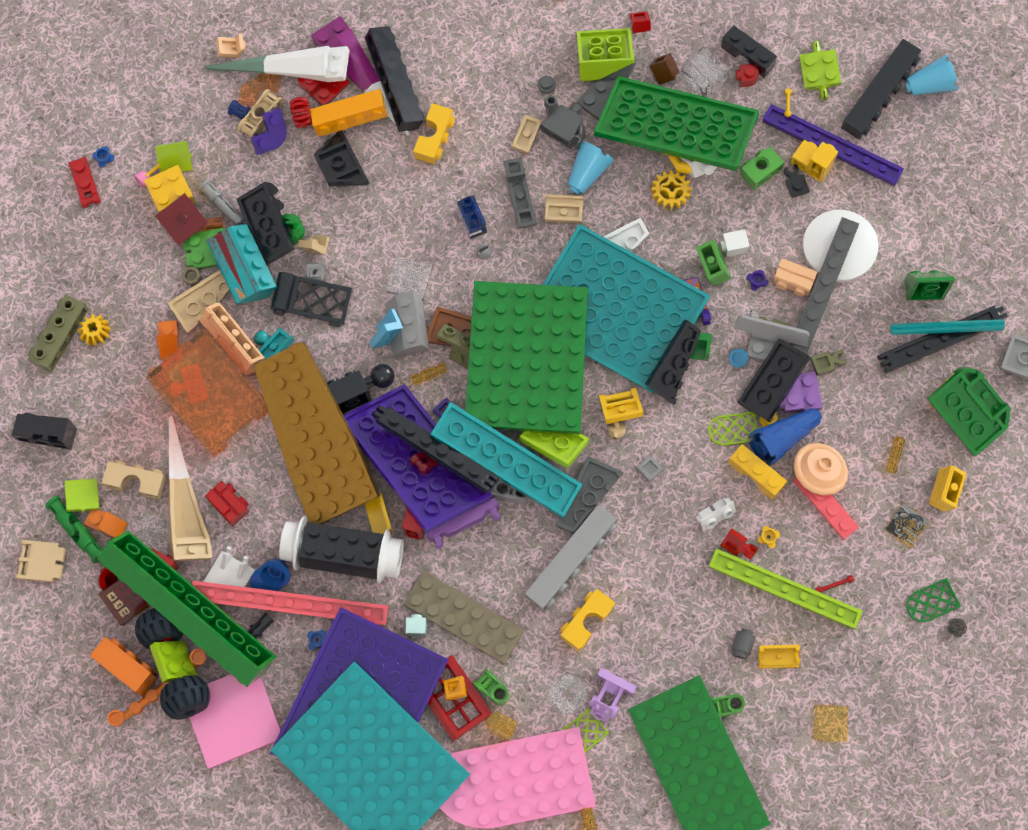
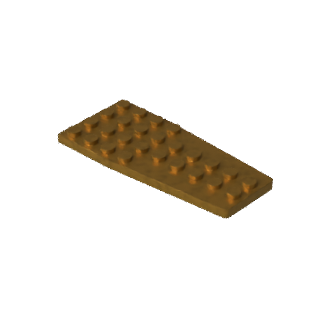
(314, 436)

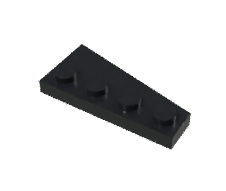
(670, 368)

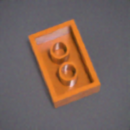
(124, 665)

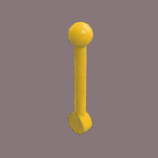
(788, 92)

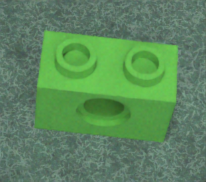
(756, 177)
(713, 263)

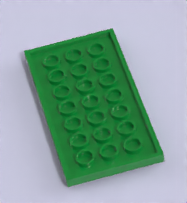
(677, 123)
(697, 760)

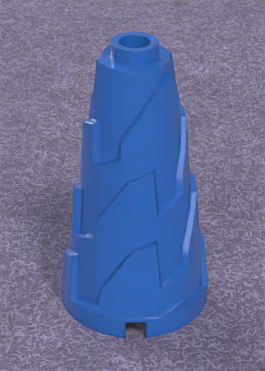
(776, 439)

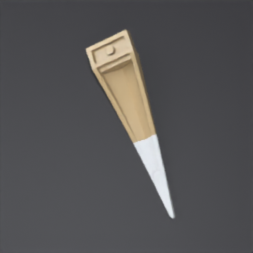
(186, 526)

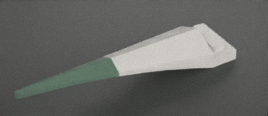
(315, 63)

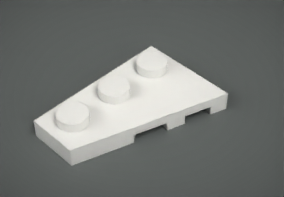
(630, 235)

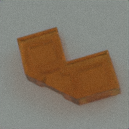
(250, 90)

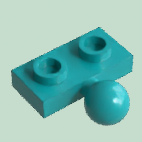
(276, 343)

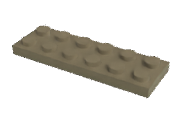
(464, 617)

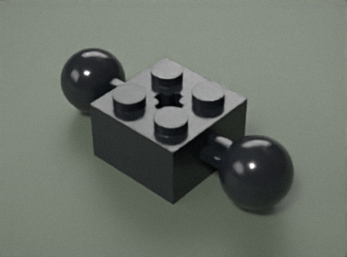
(353, 388)

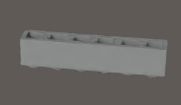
(571, 557)

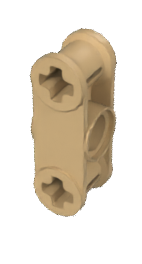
(251, 123)

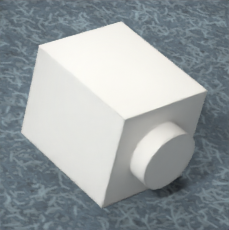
(734, 243)

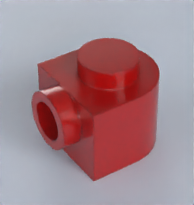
(747, 75)

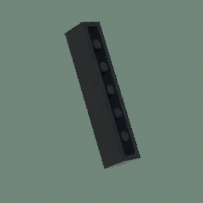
(394, 78)
(881, 88)

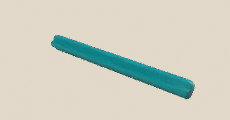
(947, 327)

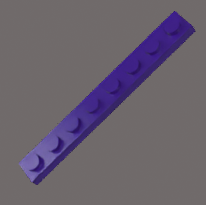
(846, 150)

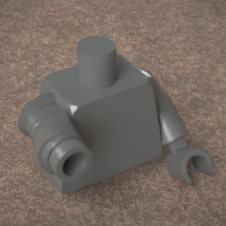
(563, 123)

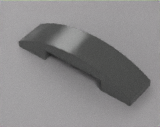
(519, 193)

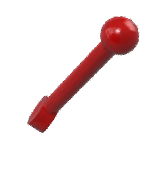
(850, 579)

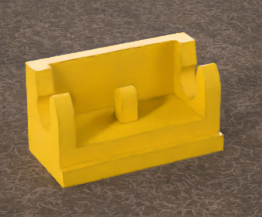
(778, 656)

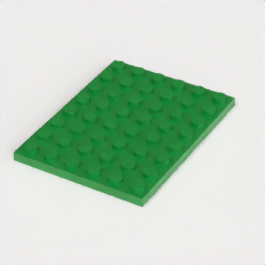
(527, 356)

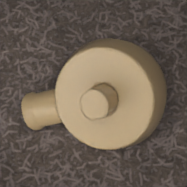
(616, 430)

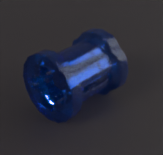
(235, 106)

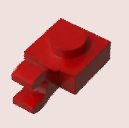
(736, 543)

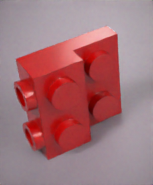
(322, 91)

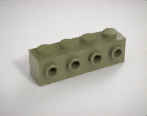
(58, 333)

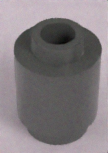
(743, 644)

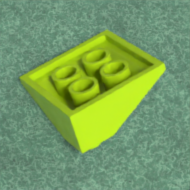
(603, 52)

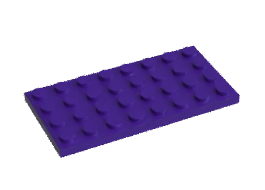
(429, 497)

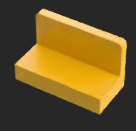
(378, 515)

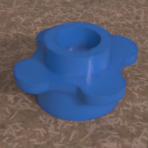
(104, 151)
(312, 639)

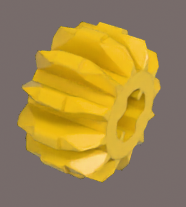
(95, 336)

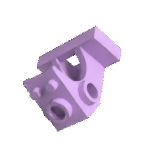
(615, 686)

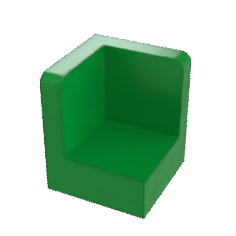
(702, 347)

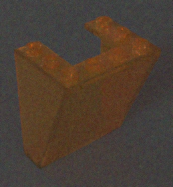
(207, 391)

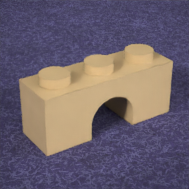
(118, 475)

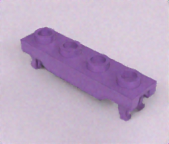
(465, 521)

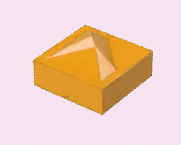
(454, 688)

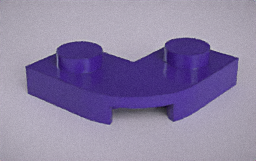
(274, 135)

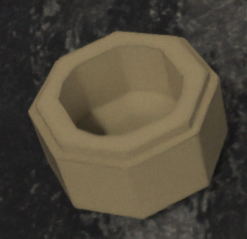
(191, 276)

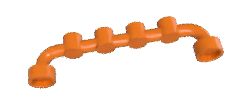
(117, 718)

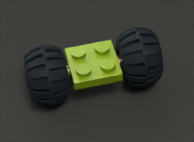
(185, 692)

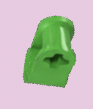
(489, 685)
(723, 705)

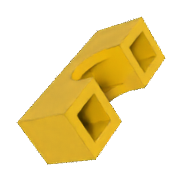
(429, 148)
(751, 465)
(596, 605)

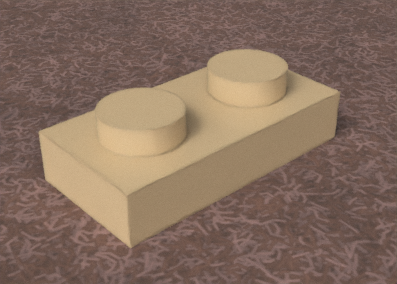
(526, 134)

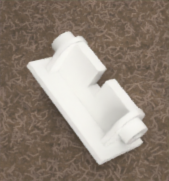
(723, 510)

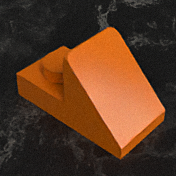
(168, 338)
(105, 523)

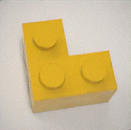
(815, 160)

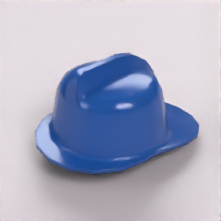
(271, 575)

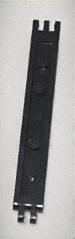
(935, 342)
(434, 449)

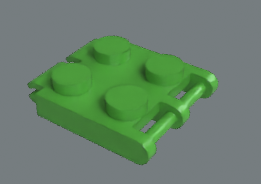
(200, 255)

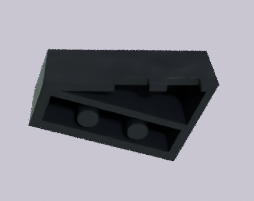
(44, 430)

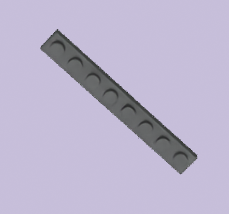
(826, 279)

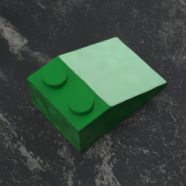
(928, 285)

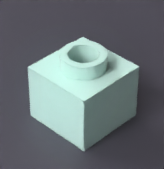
(416, 626)

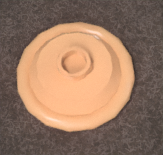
(820, 469)

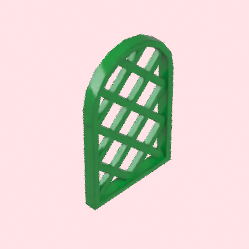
(951, 592)

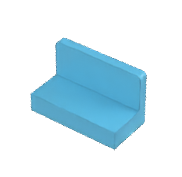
(387, 330)

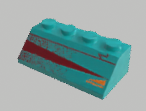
(242, 264)

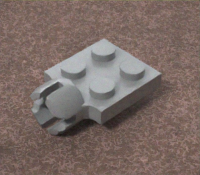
(1016, 357)

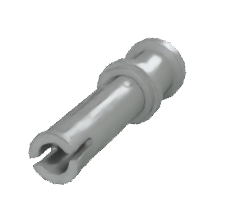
(216, 197)

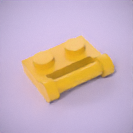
(623, 409)

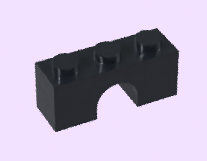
(738, 42)

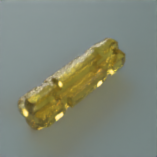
(428, 373)
(895, 455)

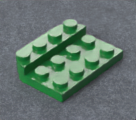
(971, 408)

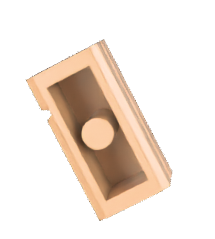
(794, 277)

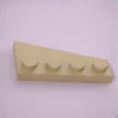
(191, 304)

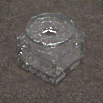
(702, 74)

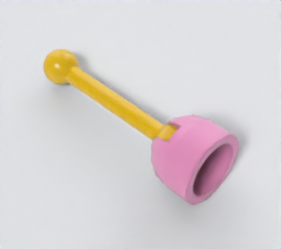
(142, 175)

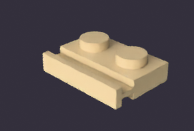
(564, 209)

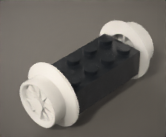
(341, 550)

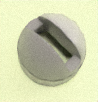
(485, 253)

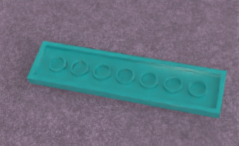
(506, 460)

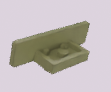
(460, 344)

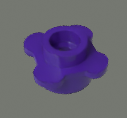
(759, 274)

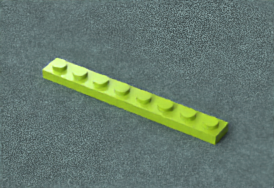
(785, 589)

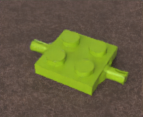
(820, 70)

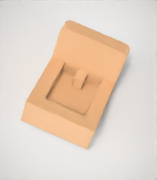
(230, 46)

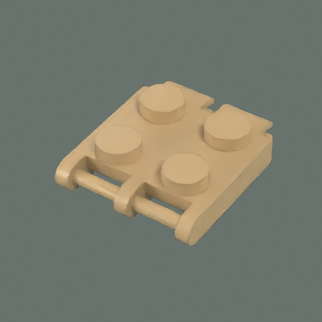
(41, 561)

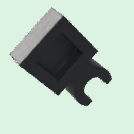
(796, 184)

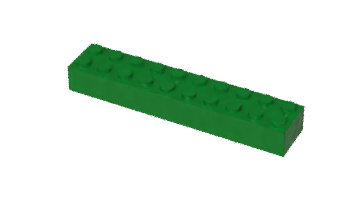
(186, 608)

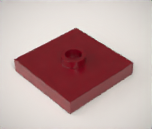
(181, 219)

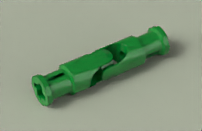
(77, 531)

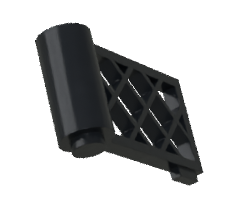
(286, 292)

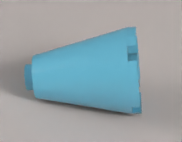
(934, 78)
(587, 167)

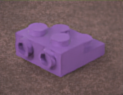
(803, 395)

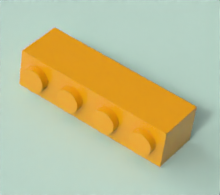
(349, 112)

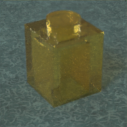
(501, 725)

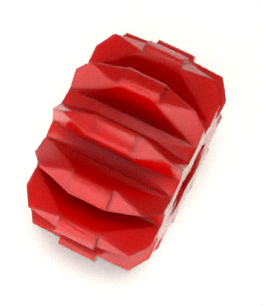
(301, 112)

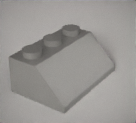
(413, 335)

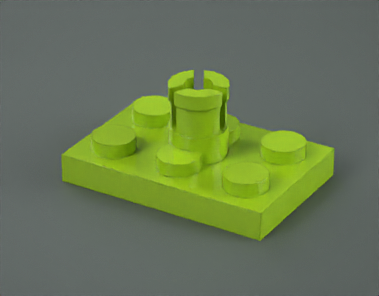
(556, 446)

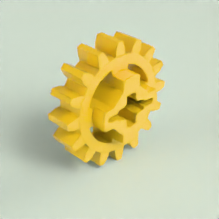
(662, 189)

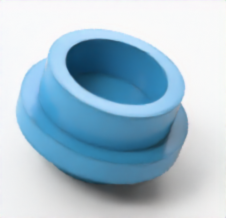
(738, 358)

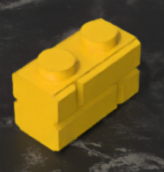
(947, 488)

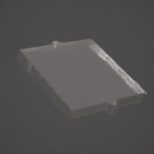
(154, 533)

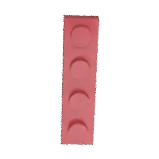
(831, 511)

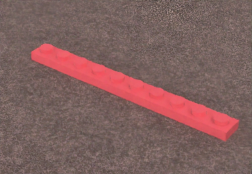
(289, 602)

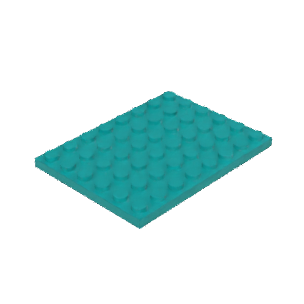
(629, 303)
(369, 757)

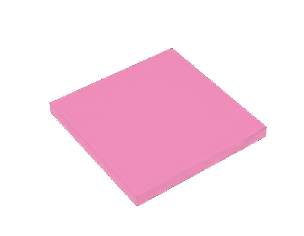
(234, 721)

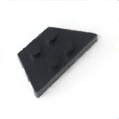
(339, 163)

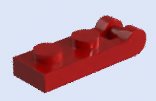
(84, 181)

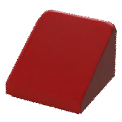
(640, 22)

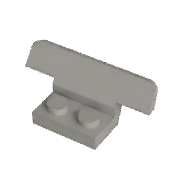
(766, 334)

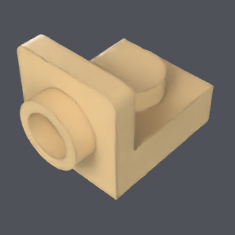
(315, 245)

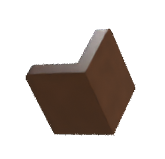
(664, 68)

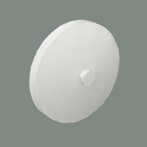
(820, 236)

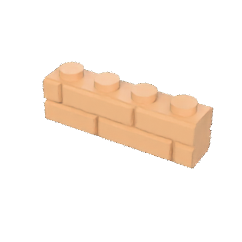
(231, 337)

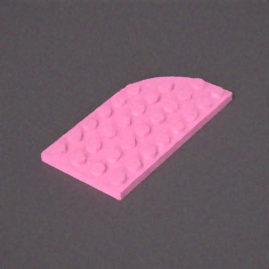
(522, 781)

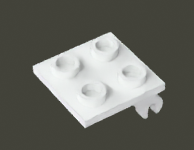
(230, 570)

